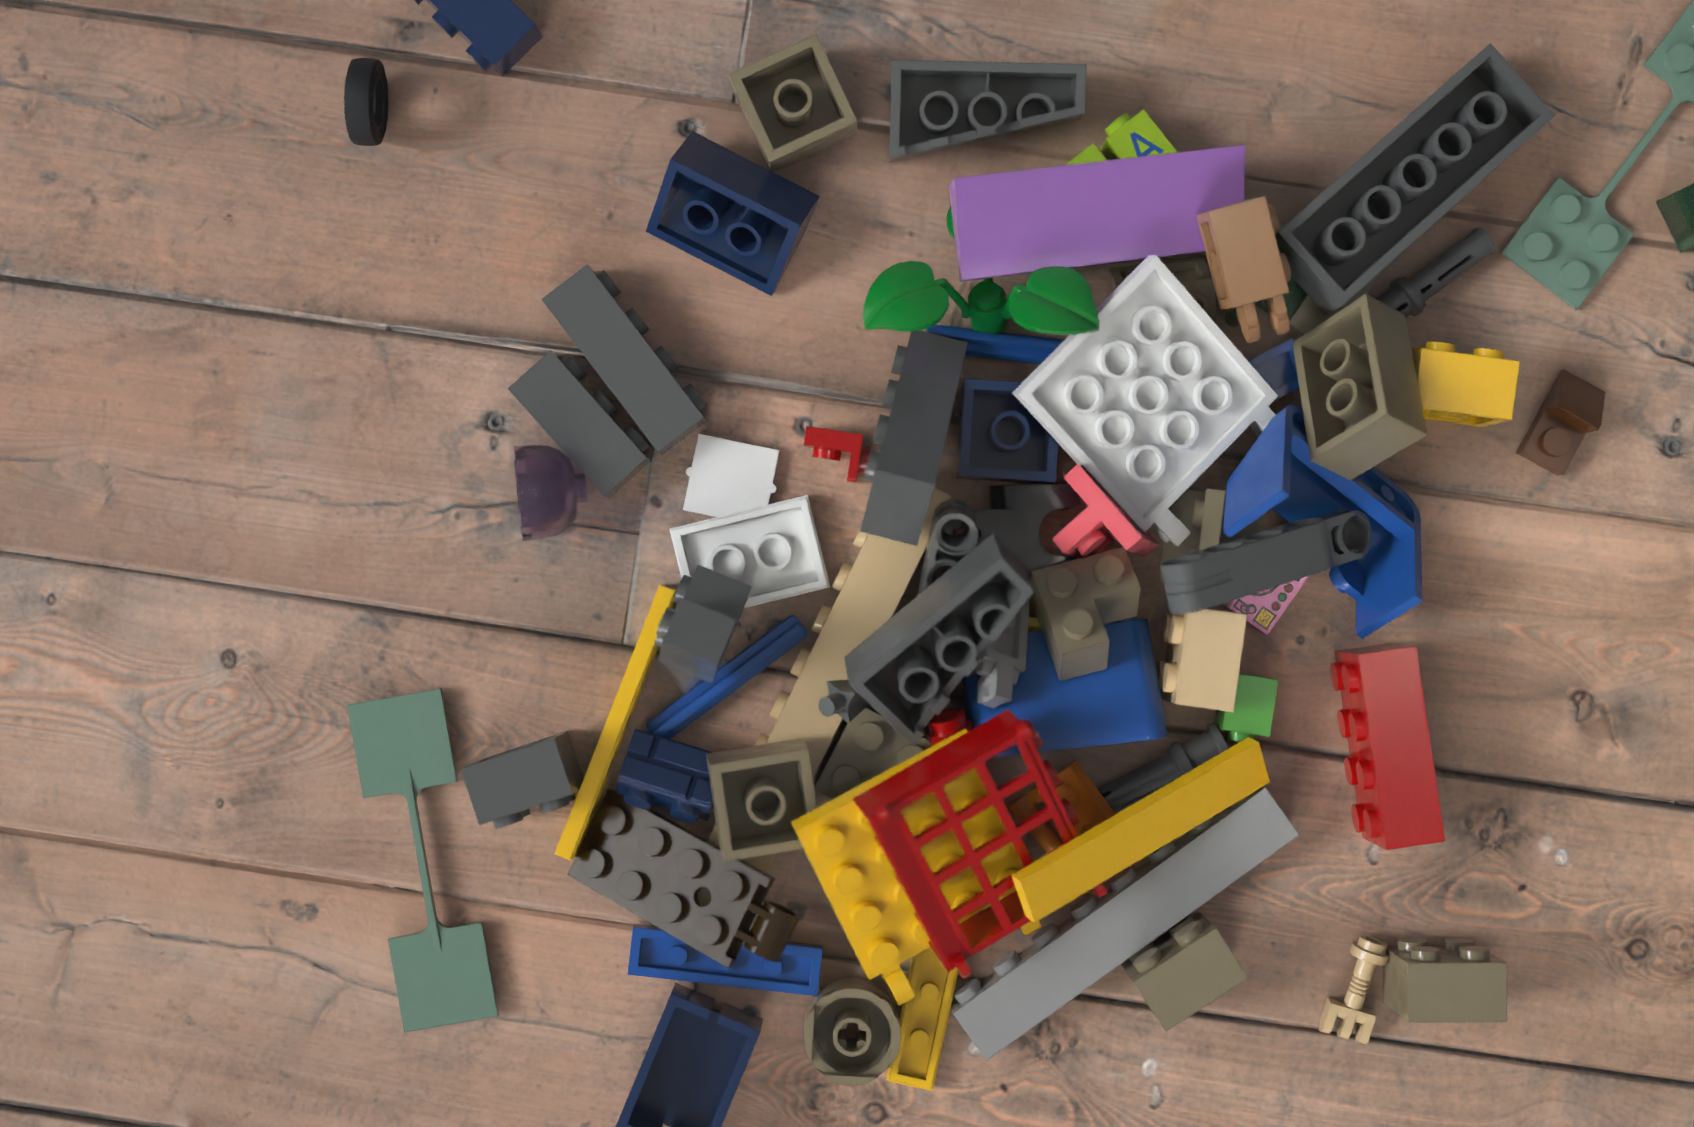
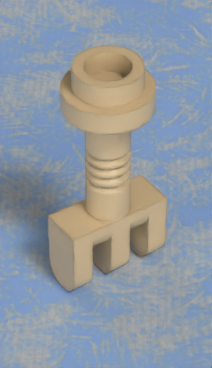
(1370, 953)

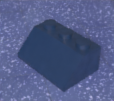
(731, 212)

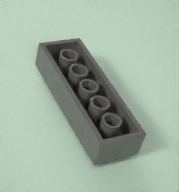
(1410, 179)

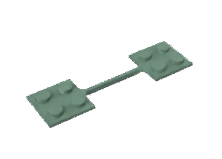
(1572, 237)
(443, 970)

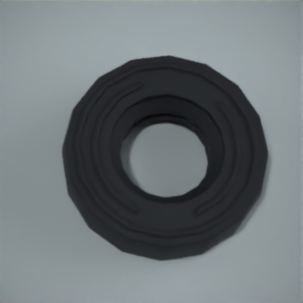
(366, 101)

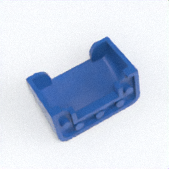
(1090, 709)

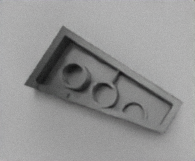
(972, 101)
(912, 435)
(937, 638)

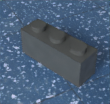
(581, 422)

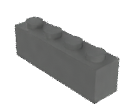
(625, 360)

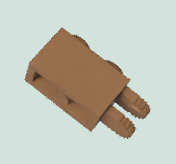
(1247, 263)

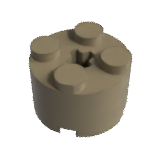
(876, 1043)

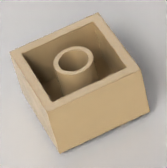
(1202, 658)

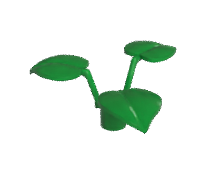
(912, 300)

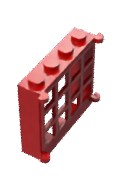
(882, 808)

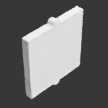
(729, 476)

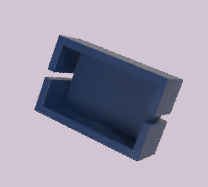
(691, 1064)

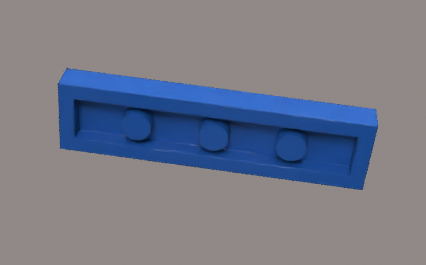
(666, 957)

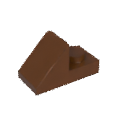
(1562, 421)

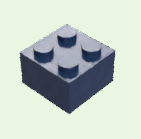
(1002, 437)

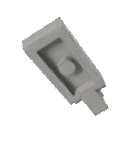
(1003, 661)

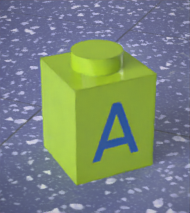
(1135, 138)

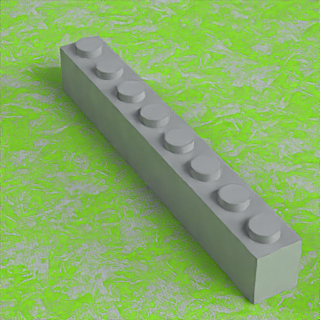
(1120, 923)

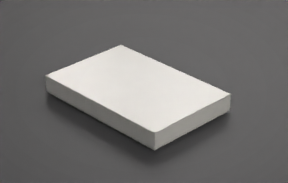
(764, 547)

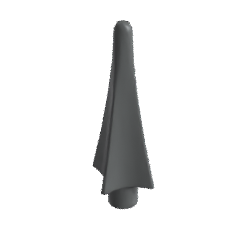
(842, 701)

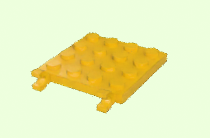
(863, 883)

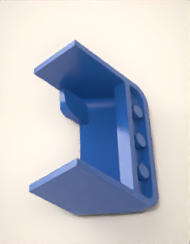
(1283, 478)

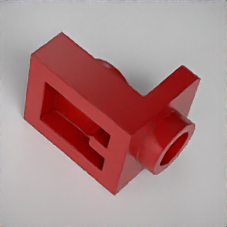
(831, 443)

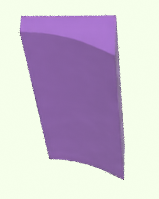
(1090, 211)

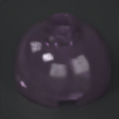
(546, 491)

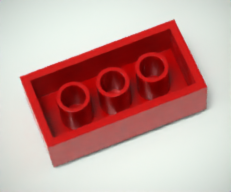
(1388, 745)

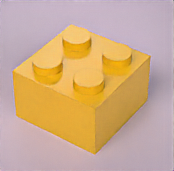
(1465, 387)

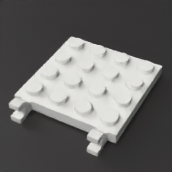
(1148, 396)

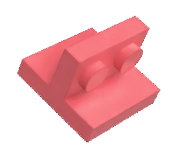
(1094, 527)

